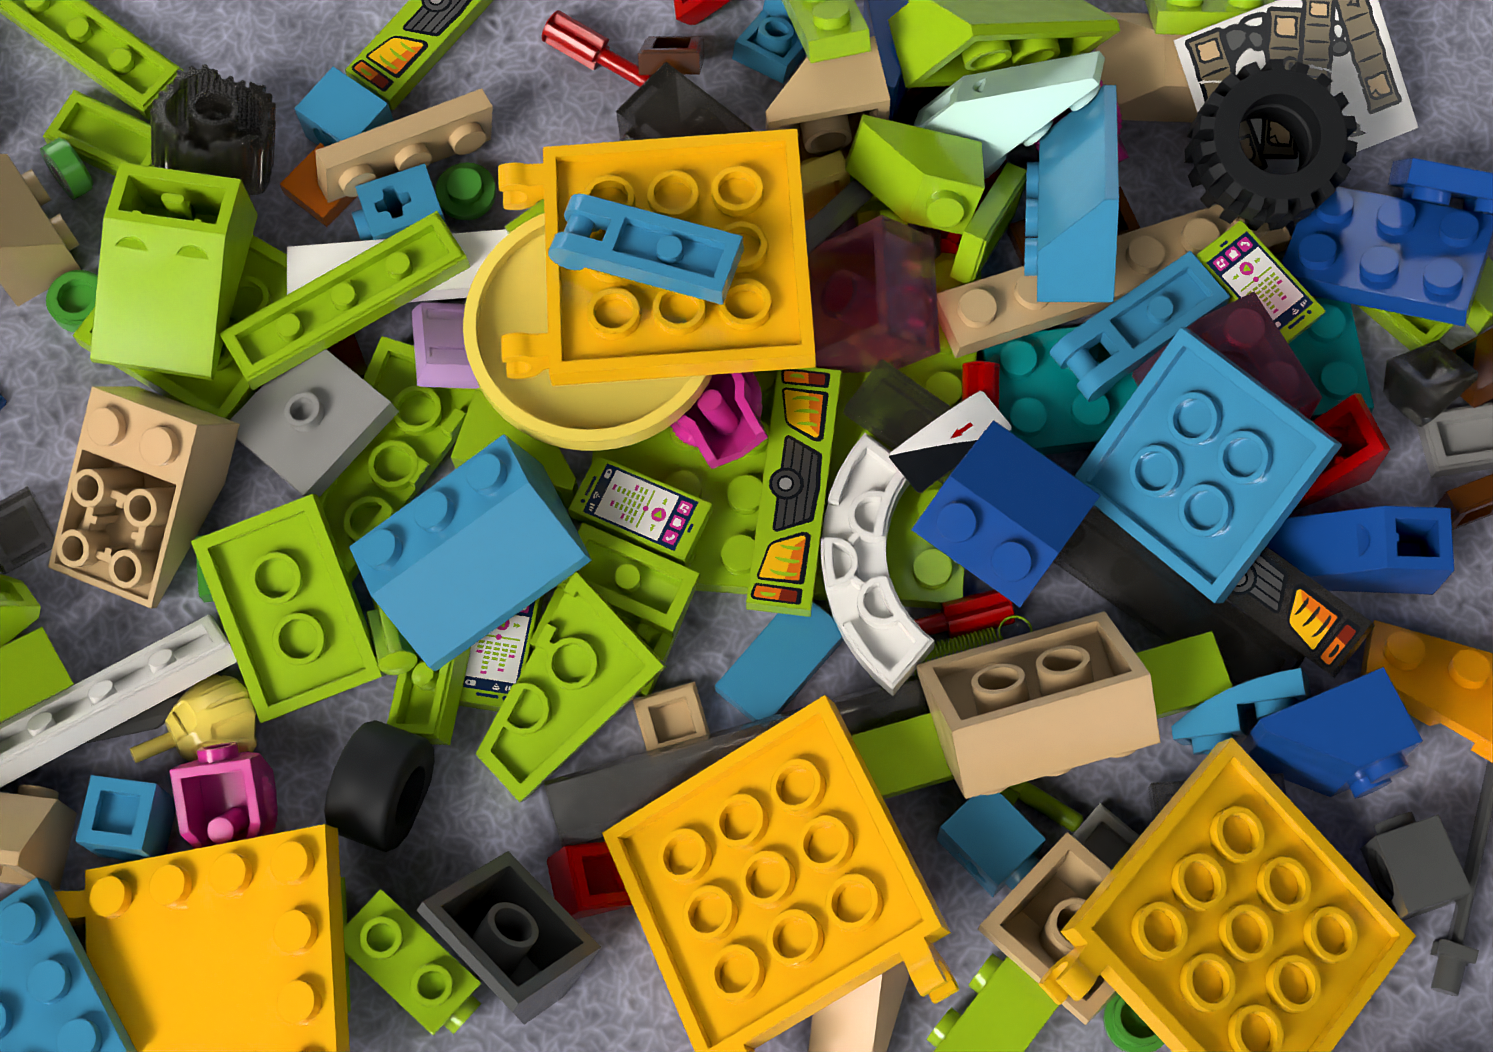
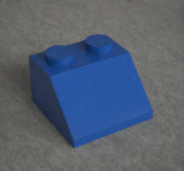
(1005, 512)
(1338, 738)

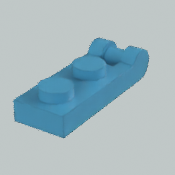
(647, 248)
(1139, 324)

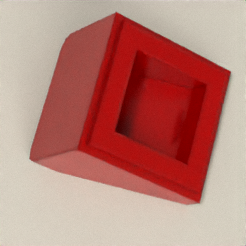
(586, 880)

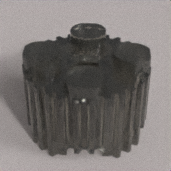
(215, 128)

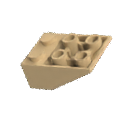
(139, 490)

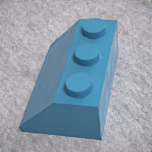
(1075, 205)
(470, 552)

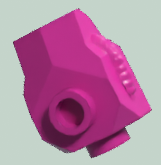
(724, 419)
(224, 796)

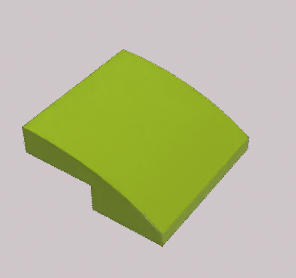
(640, 587)

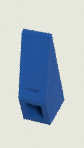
(1371, 548)

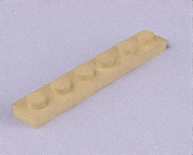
(1007, 303)

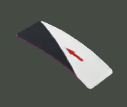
(945, 441)

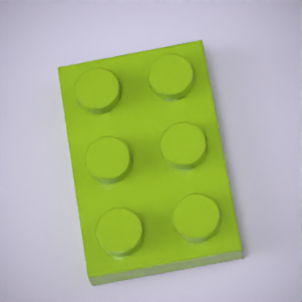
(288, 607)

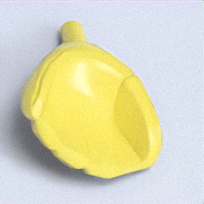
(206, 715)

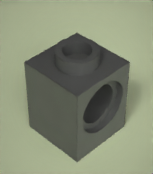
(1414, 865)

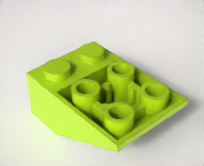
(169, 269)

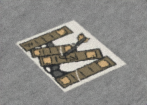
(1331, 36)

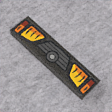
(1300, 612)

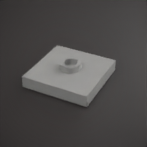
(313, 422)

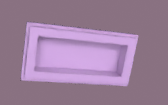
(440, 346)

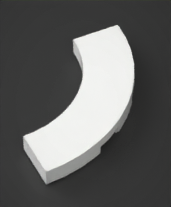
(857, 571)

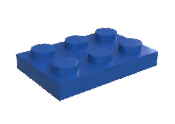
(1392, 254)

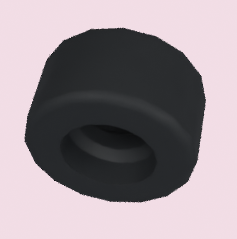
(379, 785)

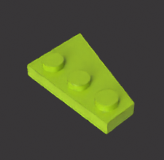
(570, 688)

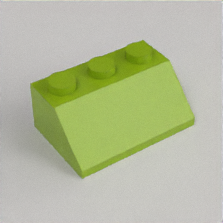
(960, 38)

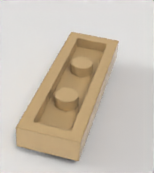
(420, 138)

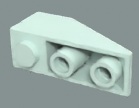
(1013, 103)

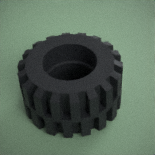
(1299, 106)

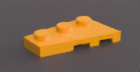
(1437, 680)

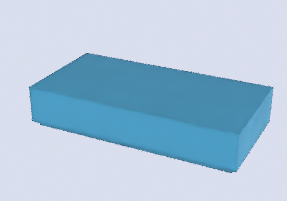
(779, 663)

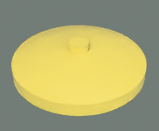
(512, 298)

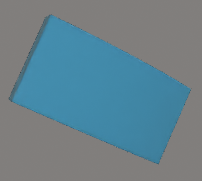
(770, 43)
(1225, 713)

